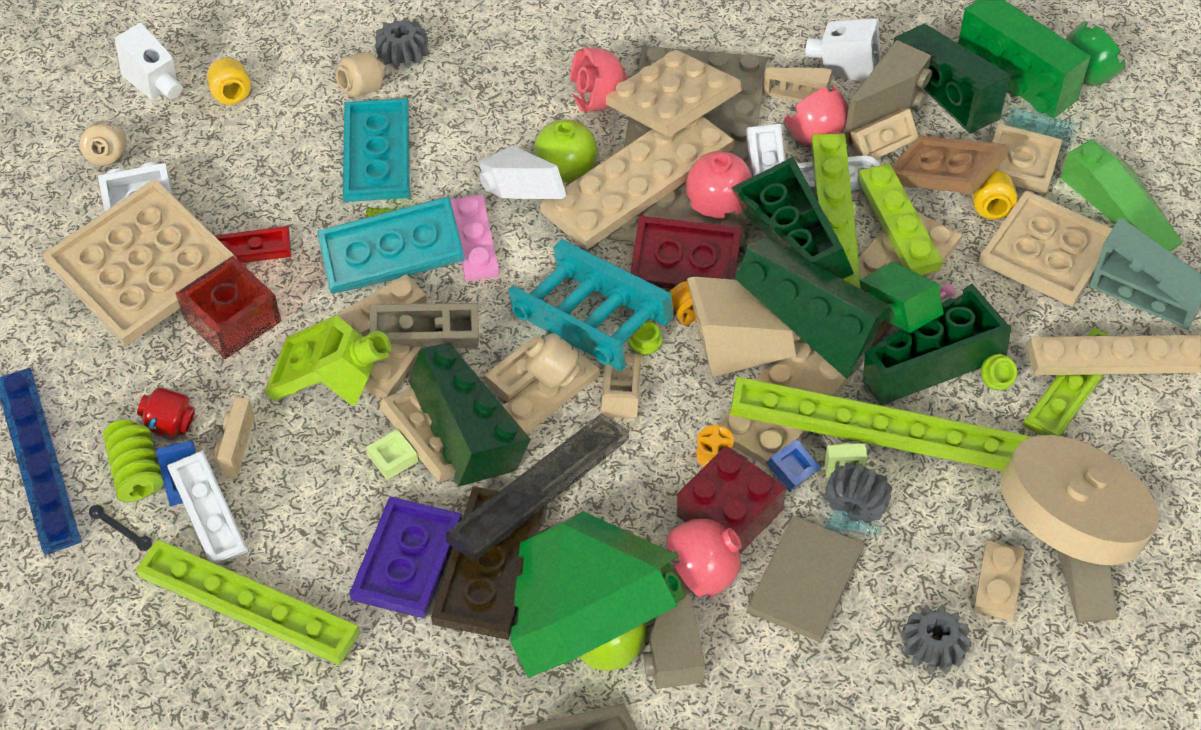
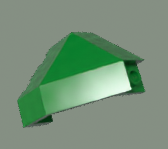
(586, 588)

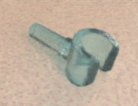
(842, 522)

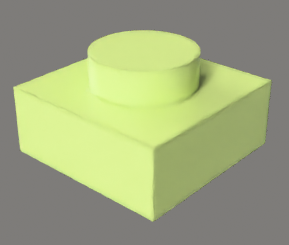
(844, 452)
(392, 454)

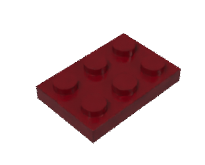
(677, 250)

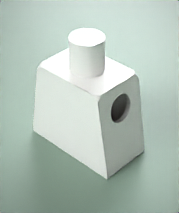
(848, 48)
(147, 63)

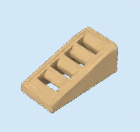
(811, 78)
(621, 403)

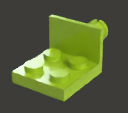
(327, 354)

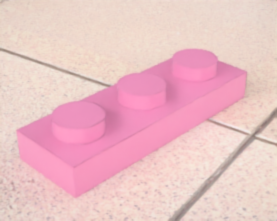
(475, 238)

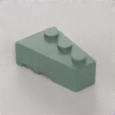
(1147, 276)

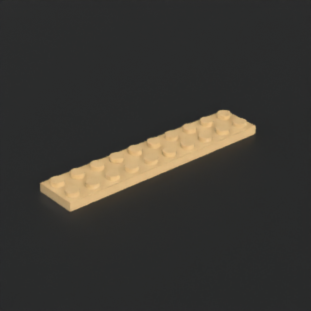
(810, 370)

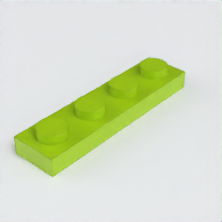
(899, 219)

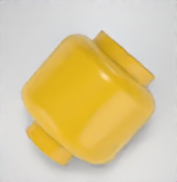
(228, 81)
(995, 196)

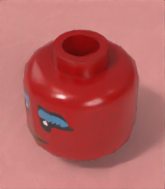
(166, 412)

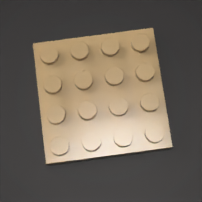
(136, 260)

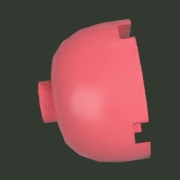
(595, 72)
(818, 114)
(711, 183)
(706, 555)

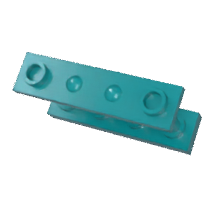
(595, 276)

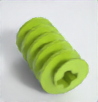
(132, 460)

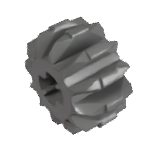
(401, 42)
(858, 492)
(946, 652)

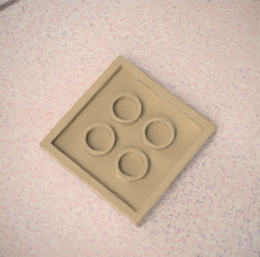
(673, 92)
(1046, 248)

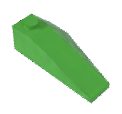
(1117, 191)

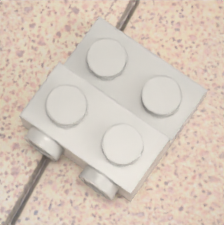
(121, 183)

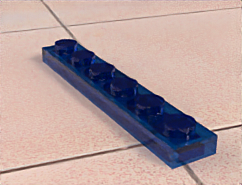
(38, 462)

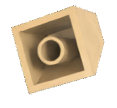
(737, 327)

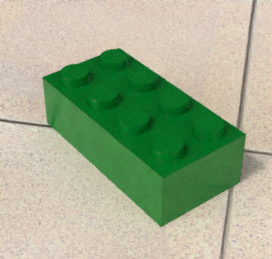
(1040, 62)

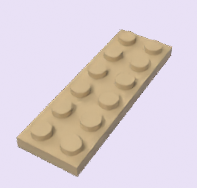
(631, 181)

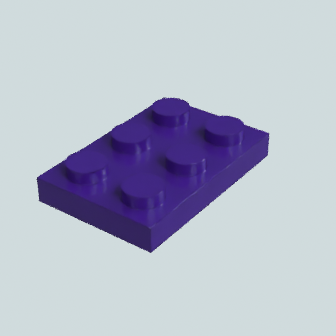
(405, 558)

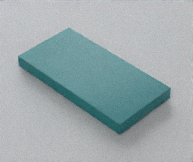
(376, 150)
(390, 245)

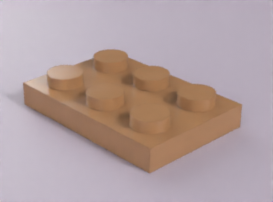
(948, 163)

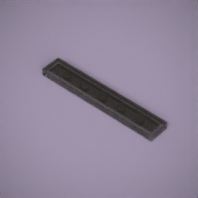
(536, 487)

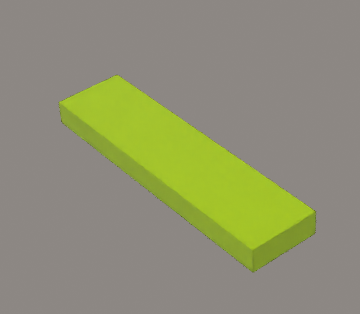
(1062, 400)

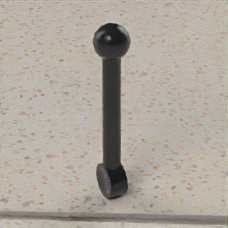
(143, 543)

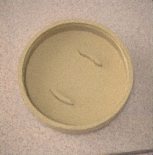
(1079, 500)

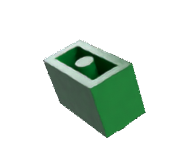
(911, 296)

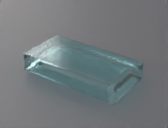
(1042, 125)

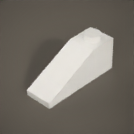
(521, 176)

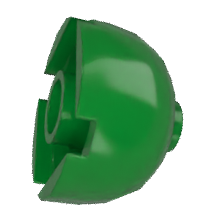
(1102, 50)

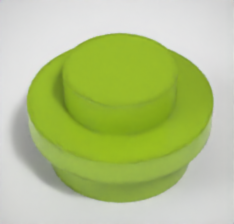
(646, 339)
(998, 372)

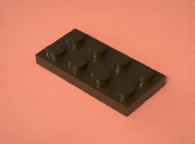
(482, 593)

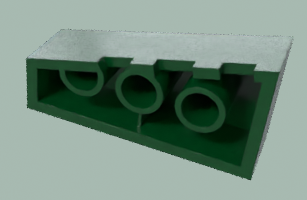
(960, 80)
(790, 215)
(813, 303)
(938, 350)
(466, 416)

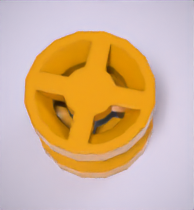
(683, 303)
(714, 438)

